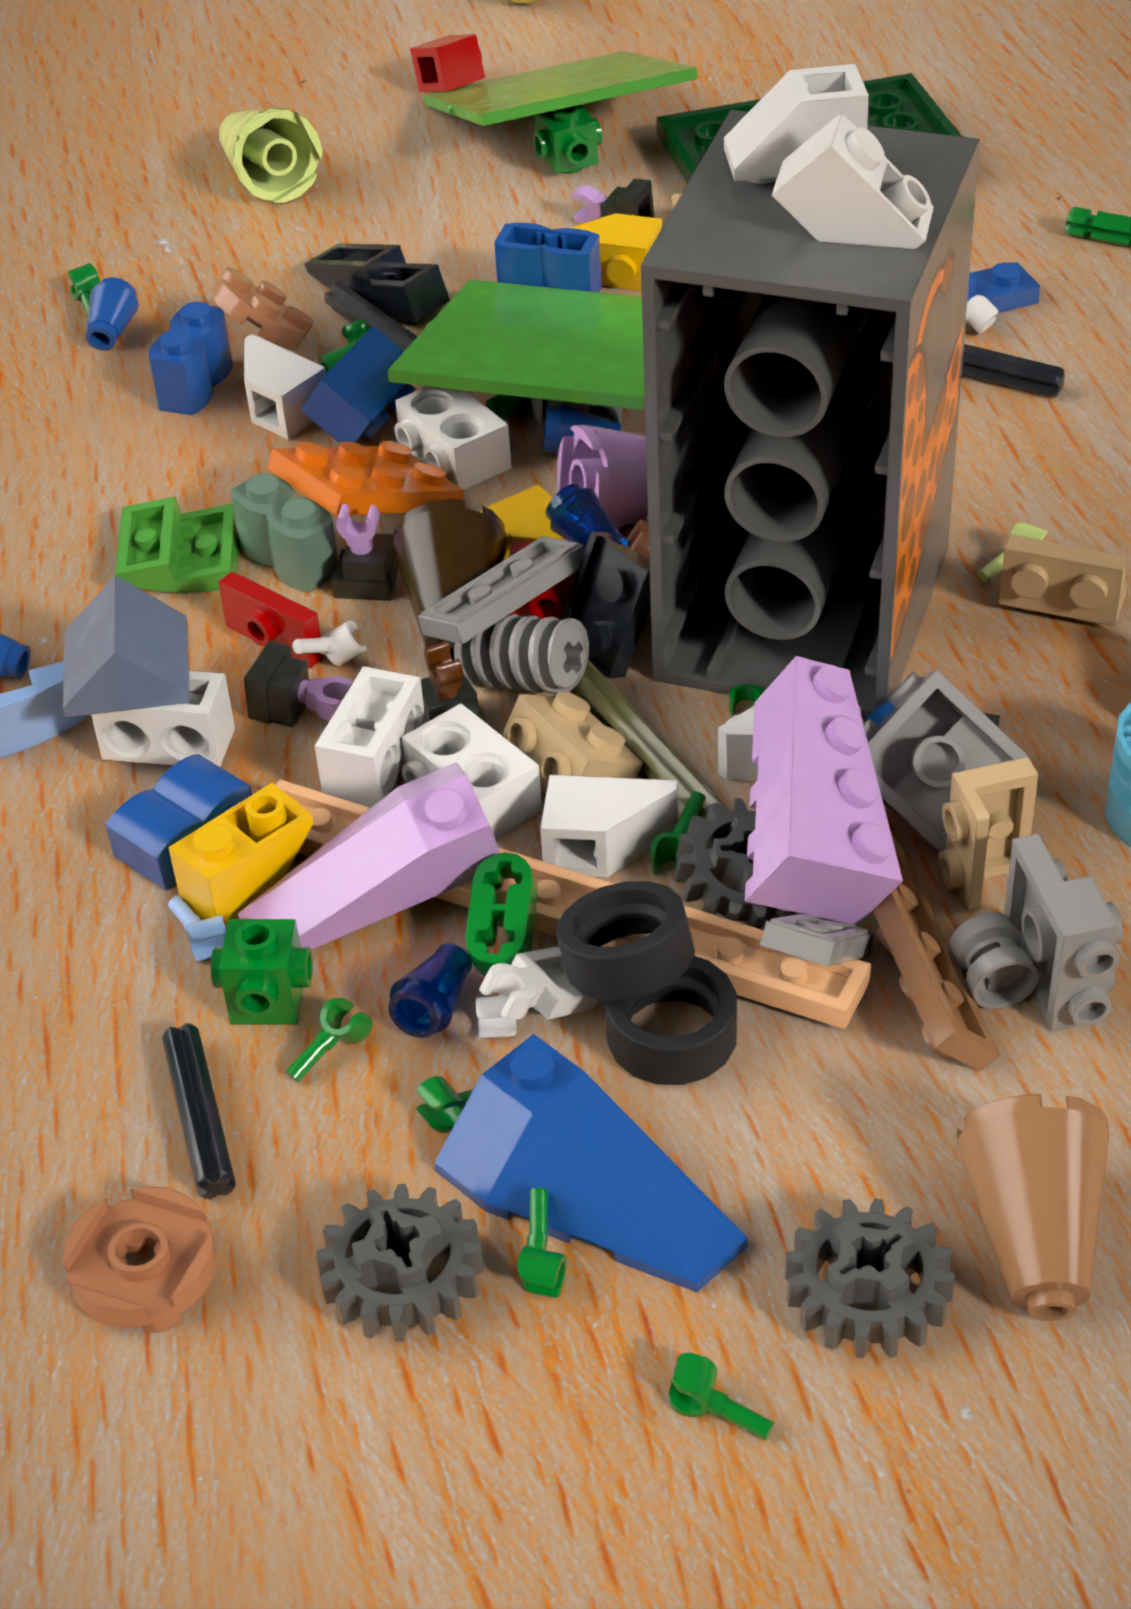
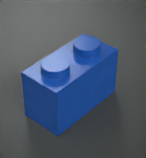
(357, 390)

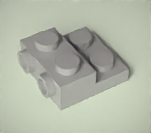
(926, 741)
(1066, 934)

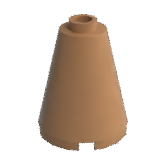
(1039, 1195)

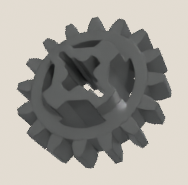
(722, 871)
(400, 1262)
(869, 1278)

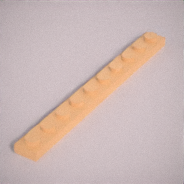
(735, 948)

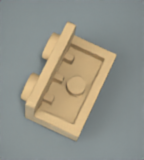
(1063, 580)
(568, 739)
(981, 820)

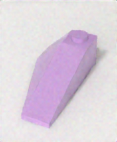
(387, 860)

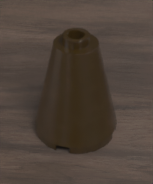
(444, 550)

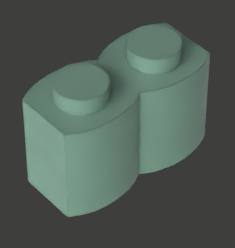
(284, 531)

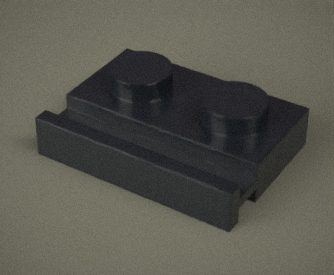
(610, 602)

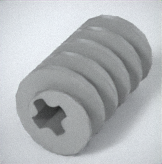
(527, 654)

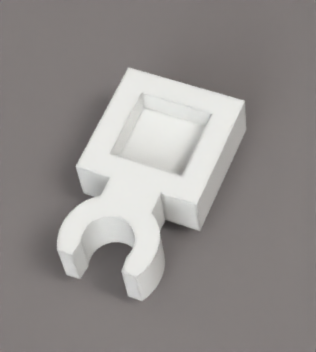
(536, 981)

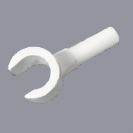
(980, 313)
(336, 644)
(490, 1020)

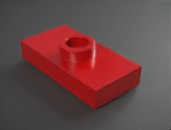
(267, 615)

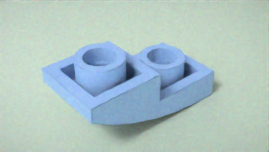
(35, 711)

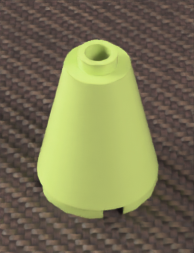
(271, 152)

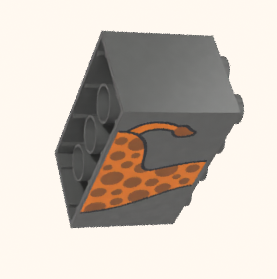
(801, 426)

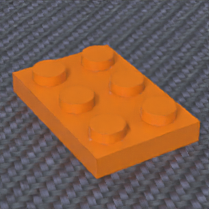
(362, 477)

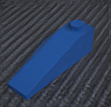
(607, 1183)

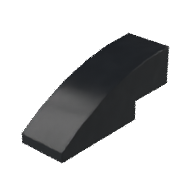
(382, 278)

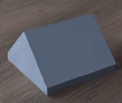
(125, 654)

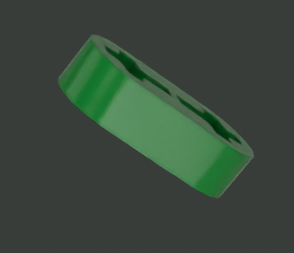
(488, 914)

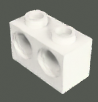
(454, 434)
(171, 731)
(362, 744)
(497, 770)

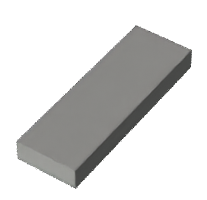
(501, 590)
(817, 939)

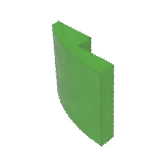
(176, 549)

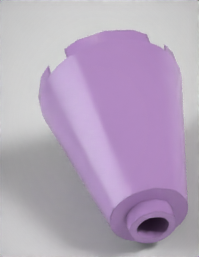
(609, 464)

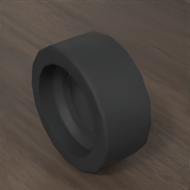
(631, 968)
(684, 1057)

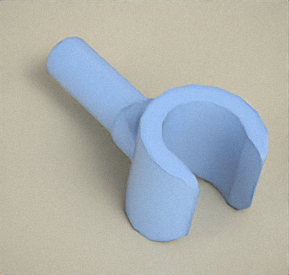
(202, 934)

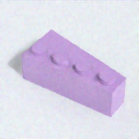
(817, 800)

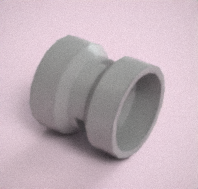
(993, 959)

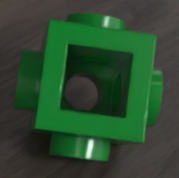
(567, 139)
(262, 971)

